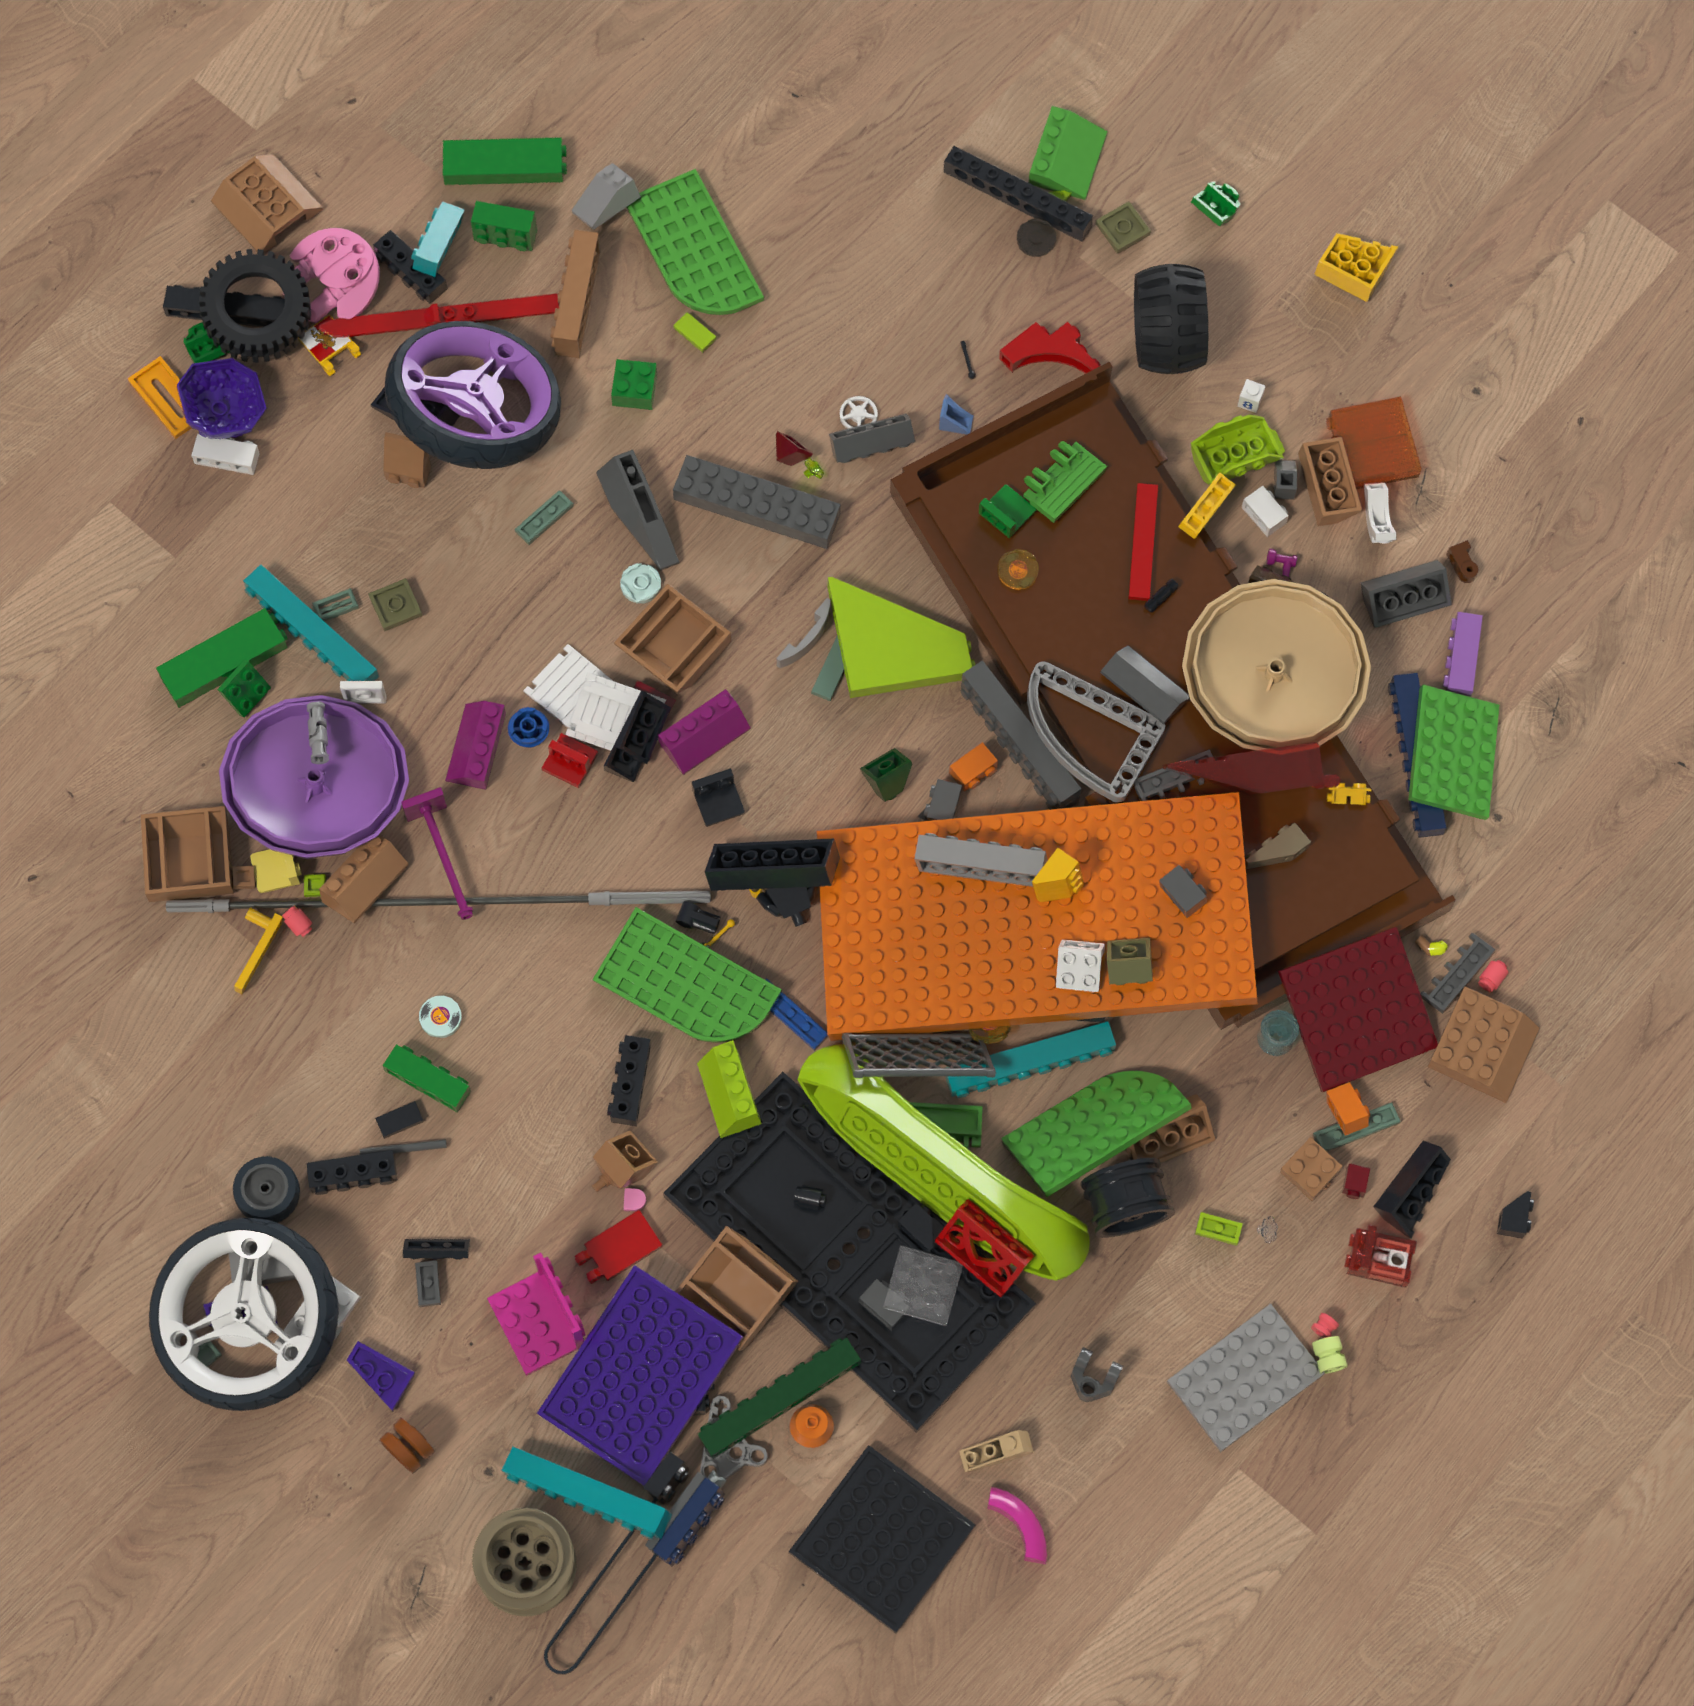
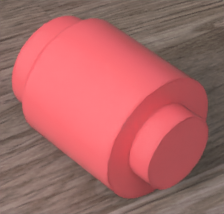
(297, 921)
(1493, 975)

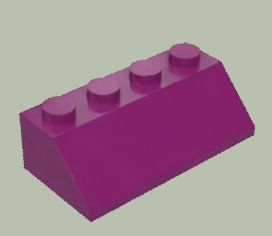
(704, 732)
(476, 744)

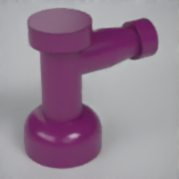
(1288, 561)

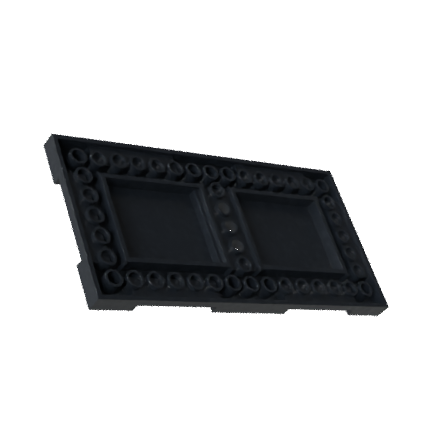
(751, 1188)

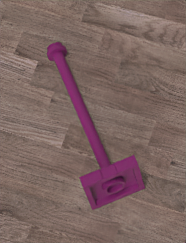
(425, 805)

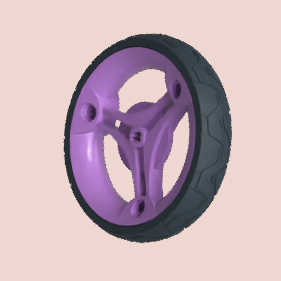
(472, 395)

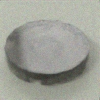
(1036, 237)

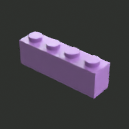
(1463, 654)

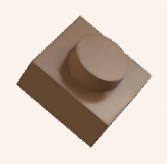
(243, 877)

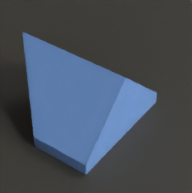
(954, 418)

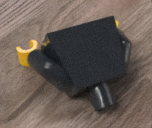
(786, 902)

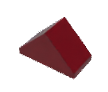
(790, 450)

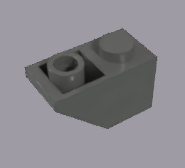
(1285, 479)

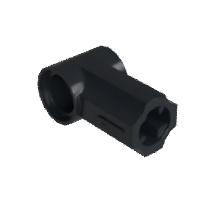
(692, 916)

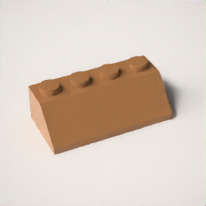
(1329, 480)
(363, 878)
(1178, 1136)

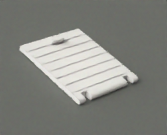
(561, 684)
(602, 711)

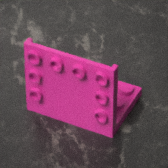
(538, 1318)

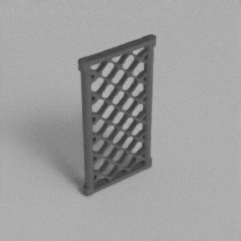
(912, 1069)

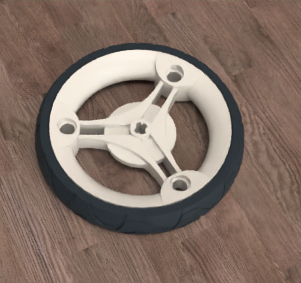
(226, 1318)

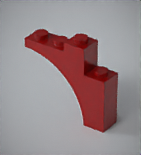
(1037, 346)

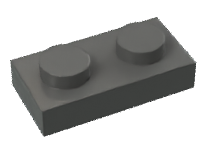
(428, 1283)

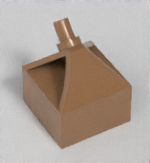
(622, 1161)

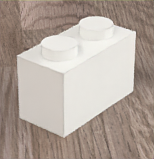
(1265, 511)

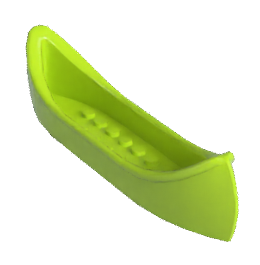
(935, 1165)

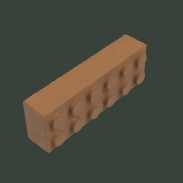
(576, 293)

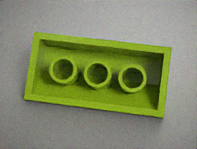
(728, 1090)

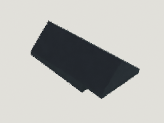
(637, 737)

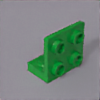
(1006, 510)

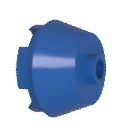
(528, 727)

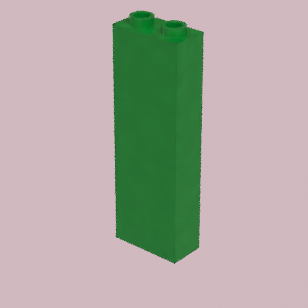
(503, 161)
(216, 658)

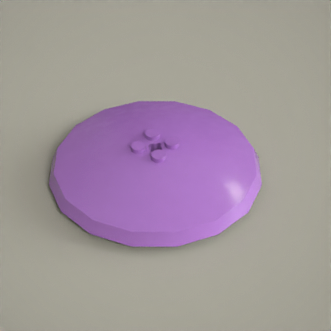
(306, 805)

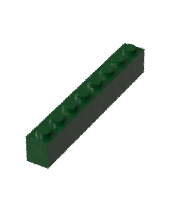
(779, 1398)

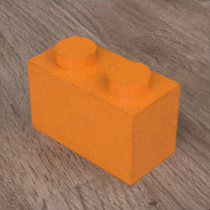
(974, 767)
(1347, 1108)

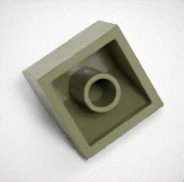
(1129, 961)

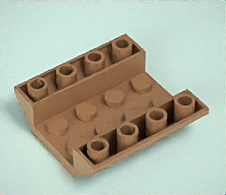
(263, 200)

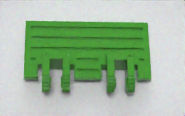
(1063, 485)
(959, 1121)

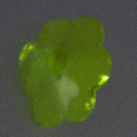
(813, 469)

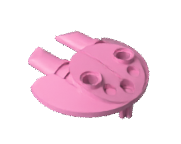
(336, 271)

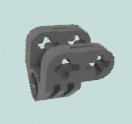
(1080, 1381)

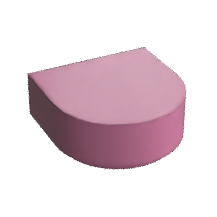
(634, 1199)

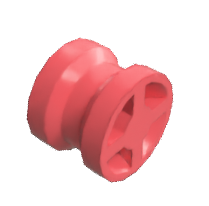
(1324, 1326)

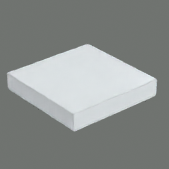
(363, 692)

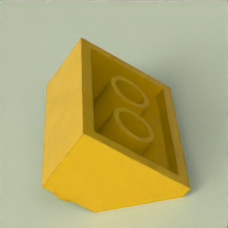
(1058, 878)

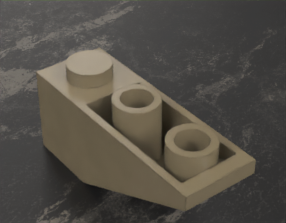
(1283, 848)

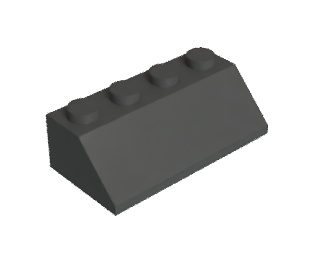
(1406, 593)

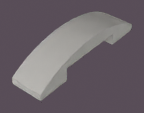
(792, 654)

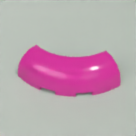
(1024, 1519)

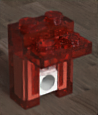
(1360, 1262)

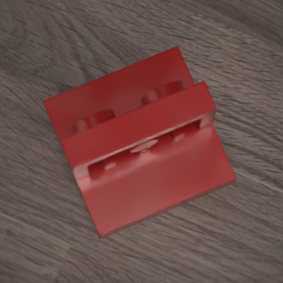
(569, 760)

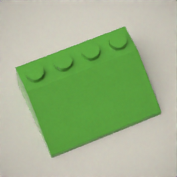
(1067, 153)

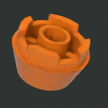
(811, 1425)

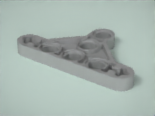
(724, 1463)

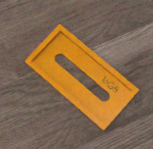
(142, 383)

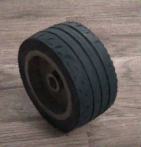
(251, 1187)

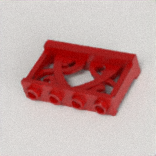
(963, 1250)

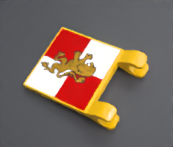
(325, 347)

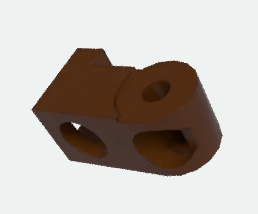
(1462, 563)

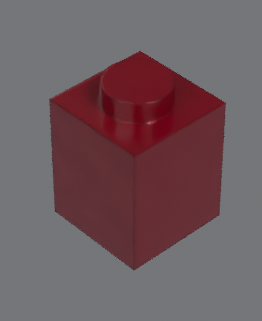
(1355, 1181)

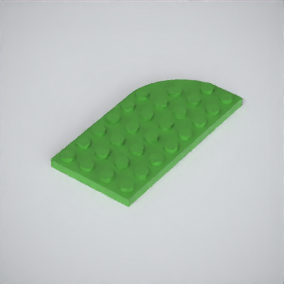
(694, 247)
(684, 982)
(1093, 1126)

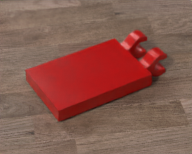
(619, 1247)

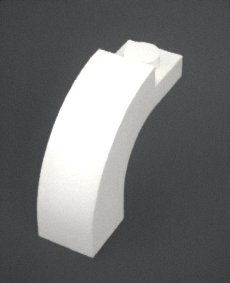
(1377, 513)

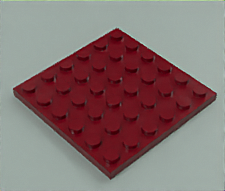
(1358, 1009)

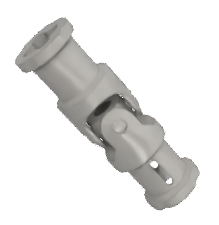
(317, 733)

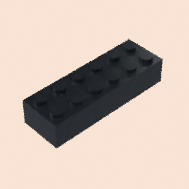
(772, 864)

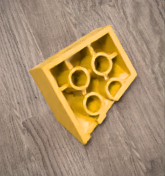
(1355, 264)

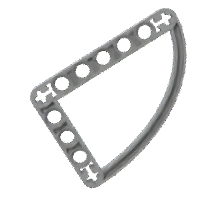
(1064, 758)

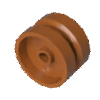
(409, 1442)

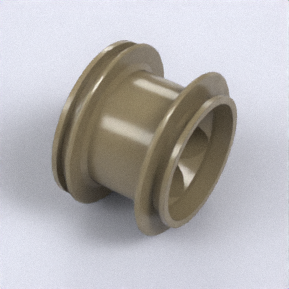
(503, 1533)

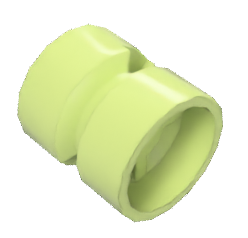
(1329, 1354)

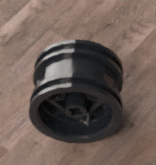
(1127, 1197)

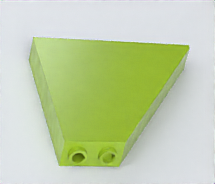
(892, 646)

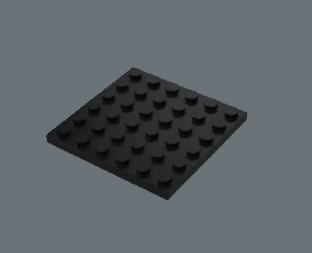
(882, 1539)

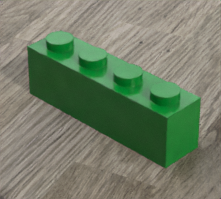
(427, 1078)

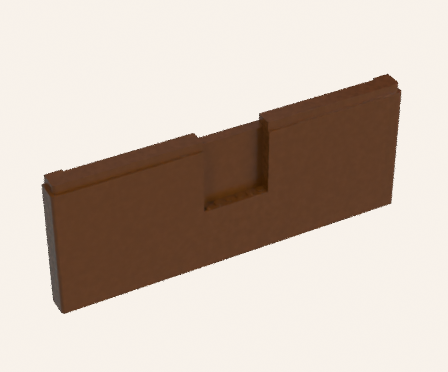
(1079, 614)

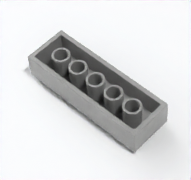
(978, 859)

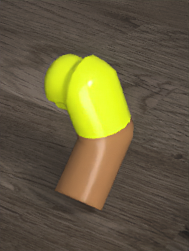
(1432, 948)

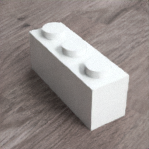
(226, 454)

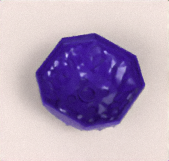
(221, 398)

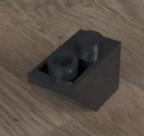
(1514, 1217)

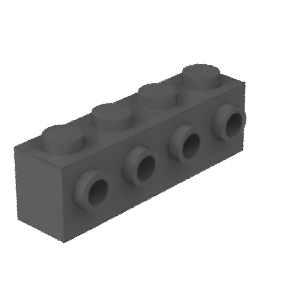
(872, 438)

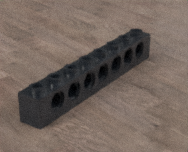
(1017, 193)

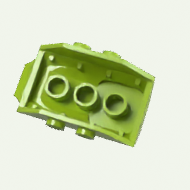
(1236, 448)

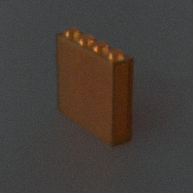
(1376, 441)

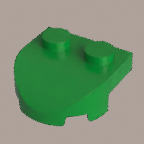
(1217, 202)
(200, 346)

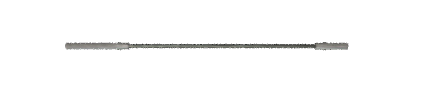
(602, 898)

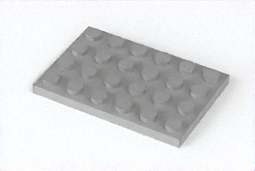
(1245, 1377)

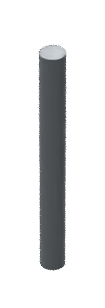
(410, 1147)

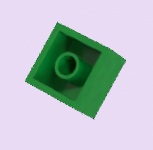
(634, 384)

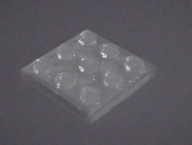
(923, 1285)

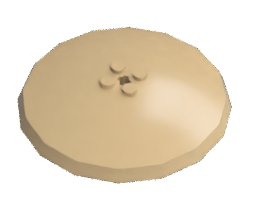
(1282, 629)

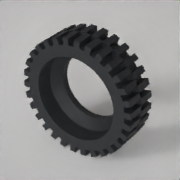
(255, 341)

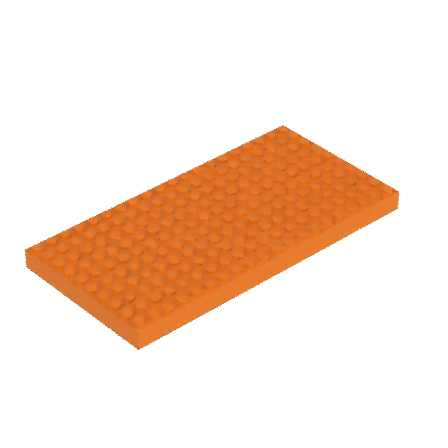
(975, 953)

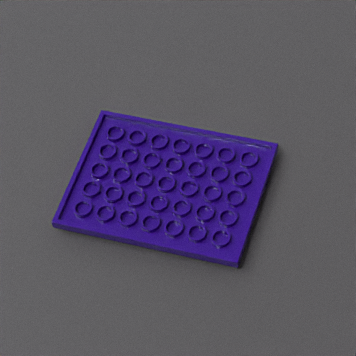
(640, 1375)

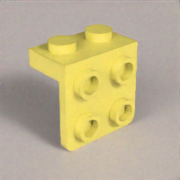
(274, 870)

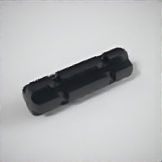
(1161, 595)

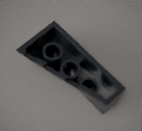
(1412, 1188)

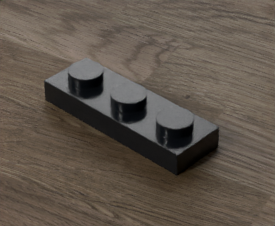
(436, 1248)

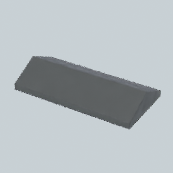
(1145, 684)

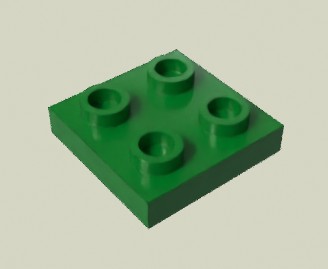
(244, 688)

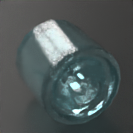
(1284, 1025)

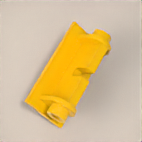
(1357, 792)

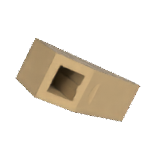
(997, 1450)

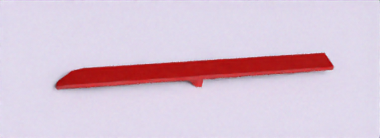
(433, 315)

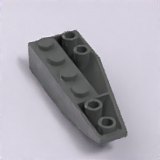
(636, 507)

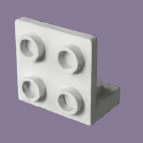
(1079, 965)

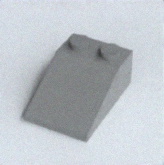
(605, 196)

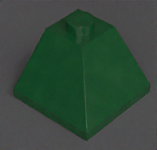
(888, 774)

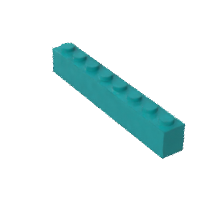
(308, 626)
(1038, 1058)
(587, 1493)

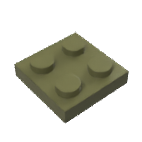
(1123, 227)
(395, 604)

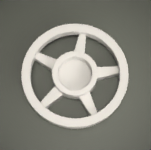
(858, 413)

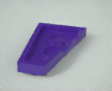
(381, 1373)

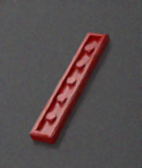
(1143, 542)

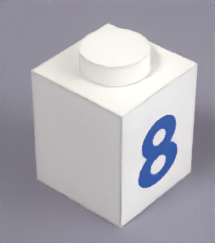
(1251, 396)

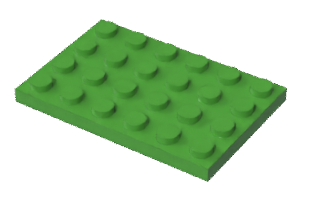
(1454, 752)

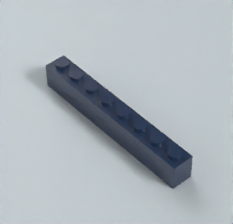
(1405, 692)

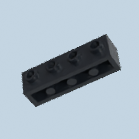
(397, 257)
(630, 1080)
(352, 1172)

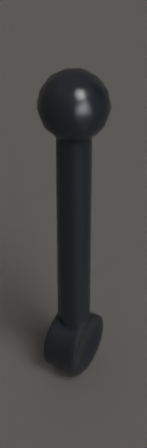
(971, 374)

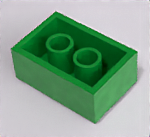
(504, 226)

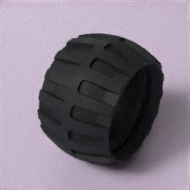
(1171, 318)

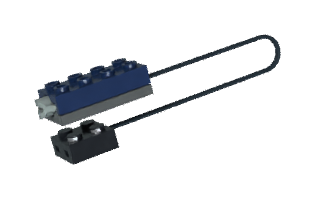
(688, 1516)

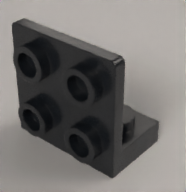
(717, 797)

